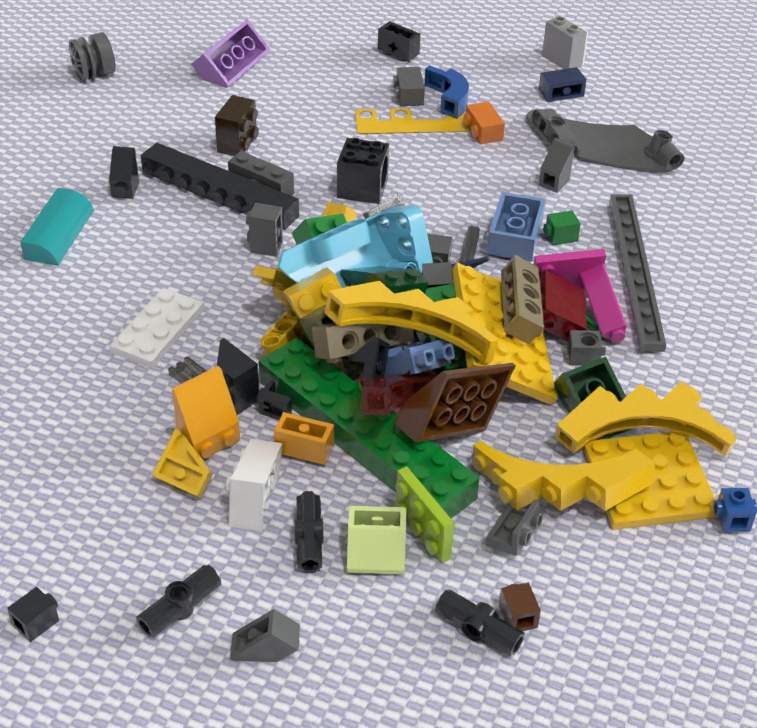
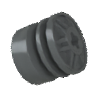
(92, 56)

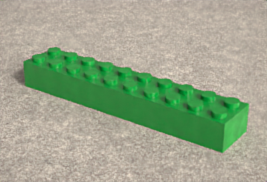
(374, 441)

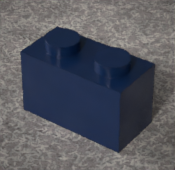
(562, 84)

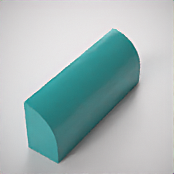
(56, 227)

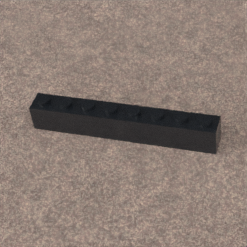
(215, 182)

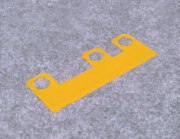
(407, 124)

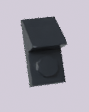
(372, 358)

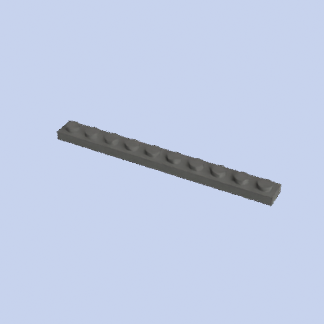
(637, 274)

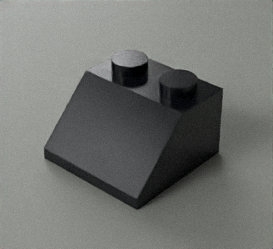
(239, 374)

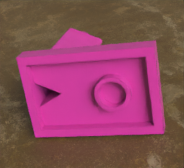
(588, 272)

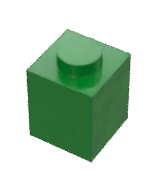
(562, 227)

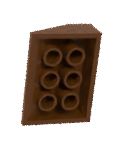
(454, 403)

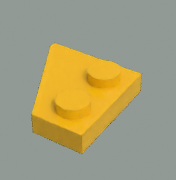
(183, 466)

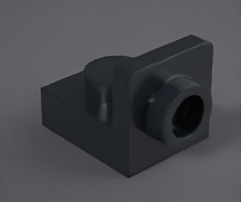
(272, 403)

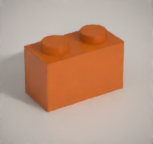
(484, 122)

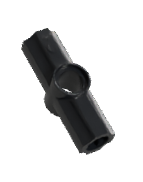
(309, 532)
(178, 601)
(480, 622)

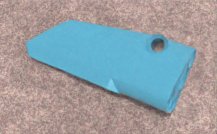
(385, 239)

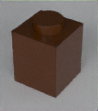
(519, 606)

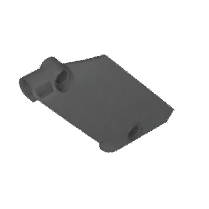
(610, 144)

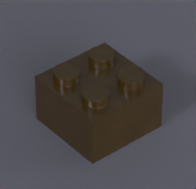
(236, 125)

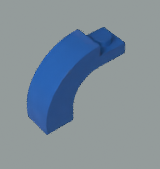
(454, 89)

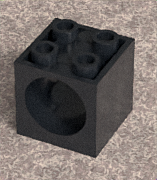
(362, 170)

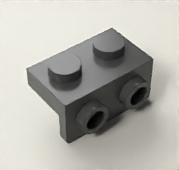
(514, 528)

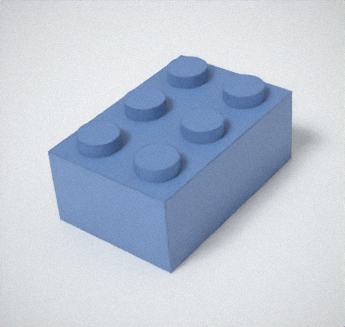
(516, 226)

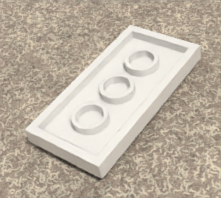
(157, 328)

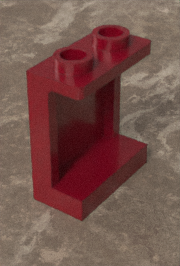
(562, 305)

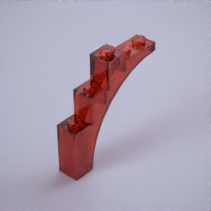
(390, 392)

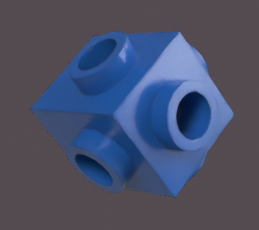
(735, 509)

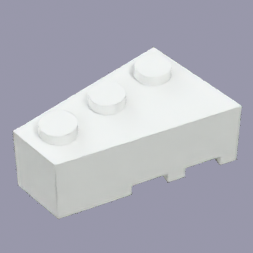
(251, 482)

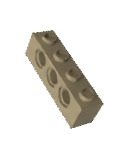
(522, 300)
(329, 338)

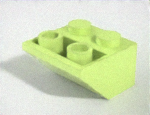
(376, 540)

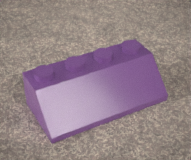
(231, 56)

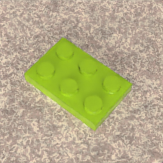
(424, 515)

